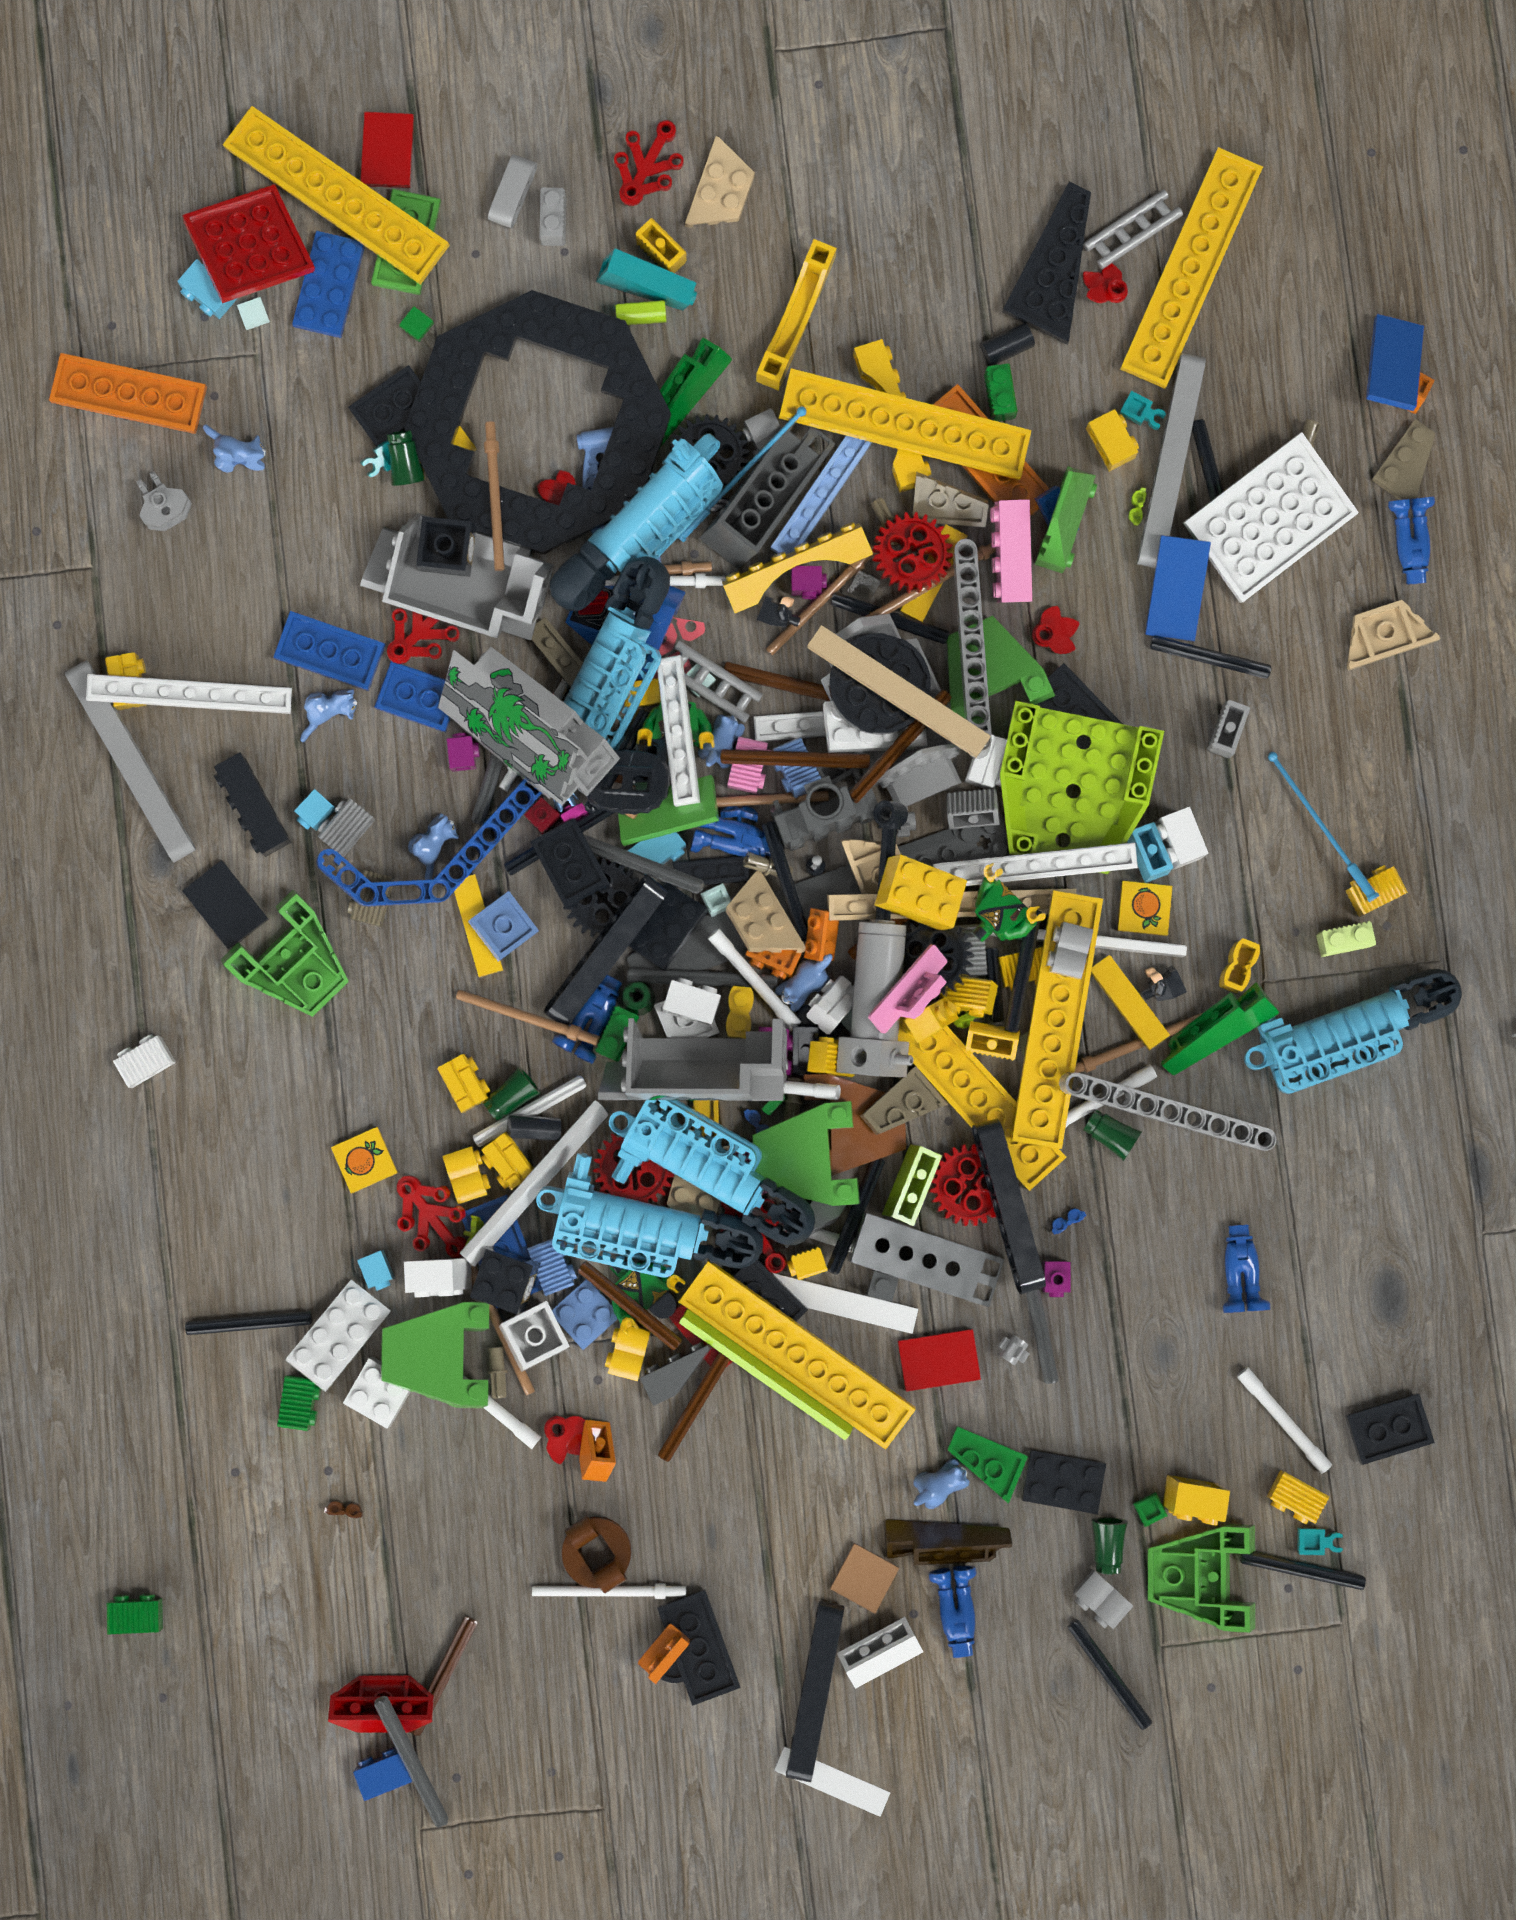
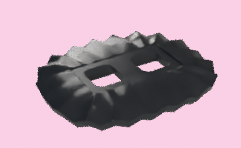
(625, 799)

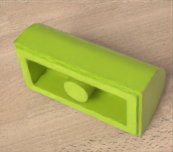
(642, 312)

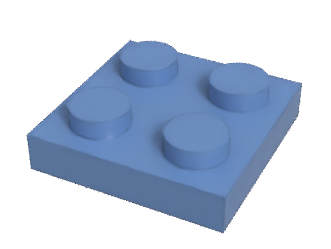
(503, 926)
(585, 1314)

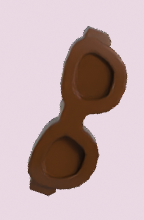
(337, 1508)

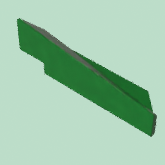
(692, 380)
(1218, 1027)

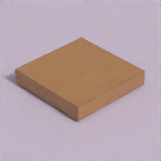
(864, 1578)

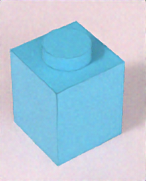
(314, 811)
(376, 1270)

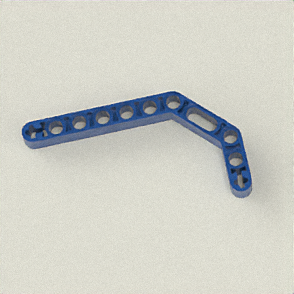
(443, 877)

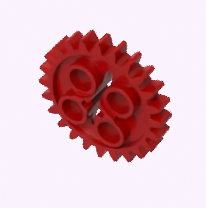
(901, 533)
(608, 1166)
(951, 1171)

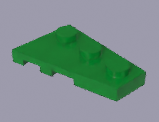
(988, 1460)

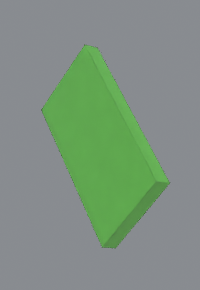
(426, 211)
(669, 818)

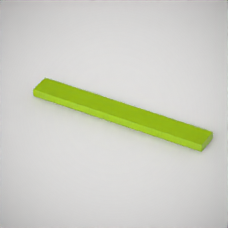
(765, 1374)

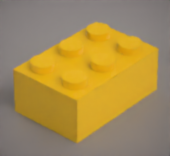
(920, 892)
(1196, 1499)

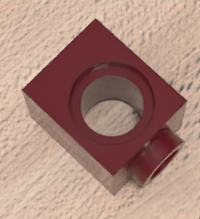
(542, 816)

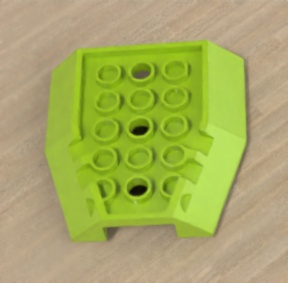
(1044, 760)

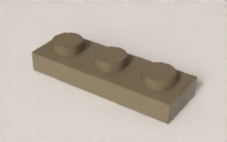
(556, 651)

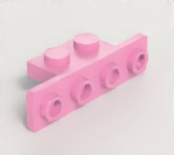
(912, 990)

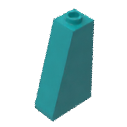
(646, 280)

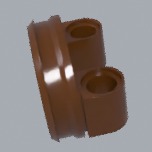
(610, 1573)

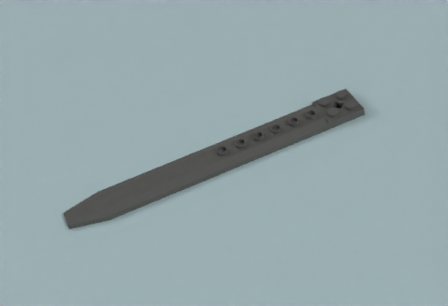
(941, 847)

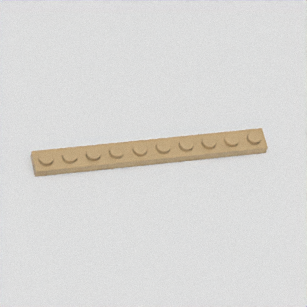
(862, 905)

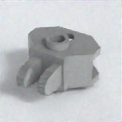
(163, 505)

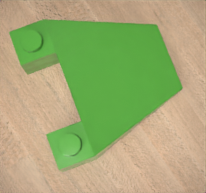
(1065, 520)
(1005, 666)
(297, 966)
(799, 1155)
(428, 1355)
(1195, 1576)

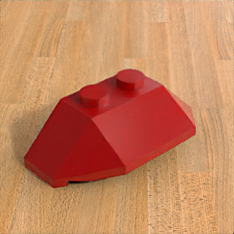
(355, 1709)

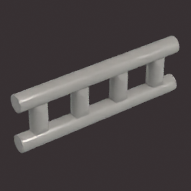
(1130, 243)
(727, 680)

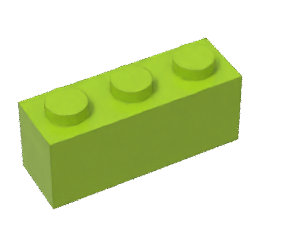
(911, 1185)

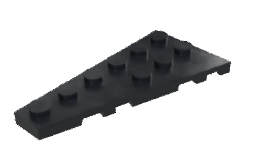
(1050, 279)

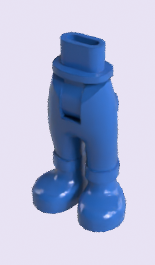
(1415, 551)
(745, 838)
(599, 1009)
(1242, 1257)
(959, 1622)

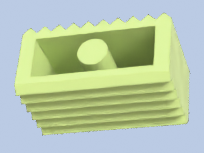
(1346, 939)

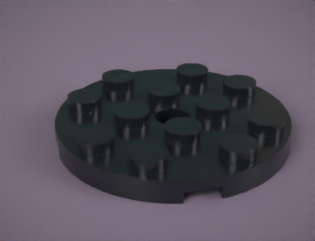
(864, 707)

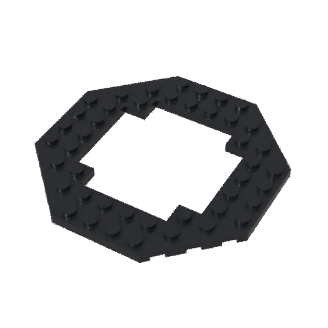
(566, 330)

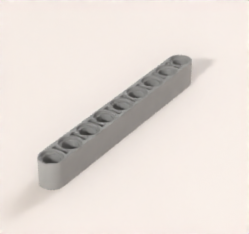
(1171, 456)
(971, 636)
(133, 767)
(1179, 1111)

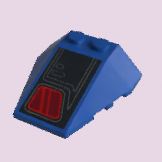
(591, 618)

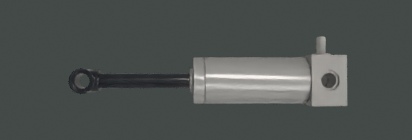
(877, 971)

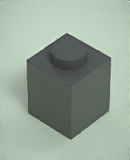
(882, 1286)

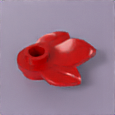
(1103, 283)
(553, 490)
(1058, 630)
(567, 1441)

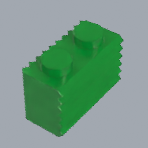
(1000, 392)
(612, 1041)
(298, 1403)
(134, 1615)

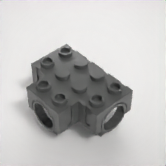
(816, 822)

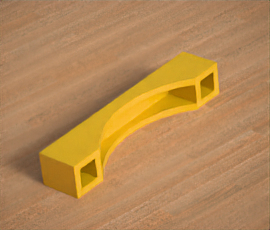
(797, 315)
(875, 368)
(844, 546)

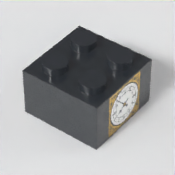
(446, 546)
(505, 1280)

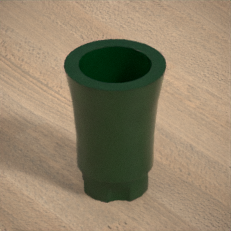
(404, 459)
(644, 1005)
(511, 1094)
(1112, 1133)
(1109, 1544)

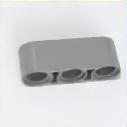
(512, 191)

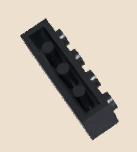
(252, 804)

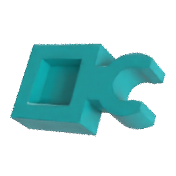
(1138, 409)
(381, 459)
(1313, 1541)

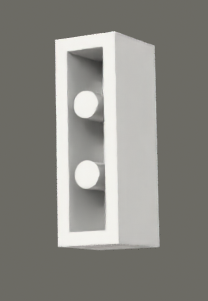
(880, 1652)

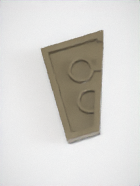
(1406, 463)
(948, 503)
(902, 1102)

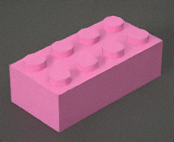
(1012, 551)

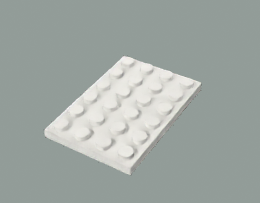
(1271, 517)

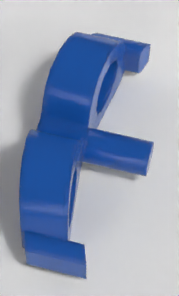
(734, 811)
(754, 1118)
(1073, 1216)

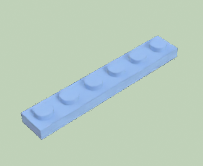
(821, 494)

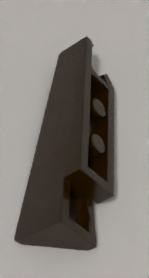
(944, 1542)

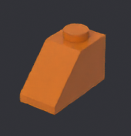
(597, 1451)

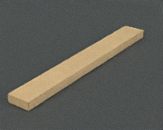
(898, 691)

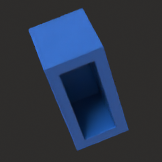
(381, 1774)

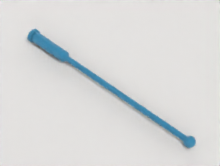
(801, 411)
(1351, 867)

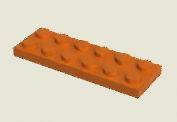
(128, 393)
(994, 485)

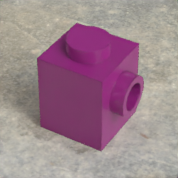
(807, 581)
(462, 752)
(1057, 1277)

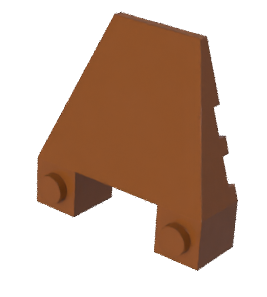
(859, 1144)

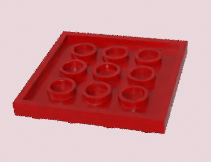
(248, 243)

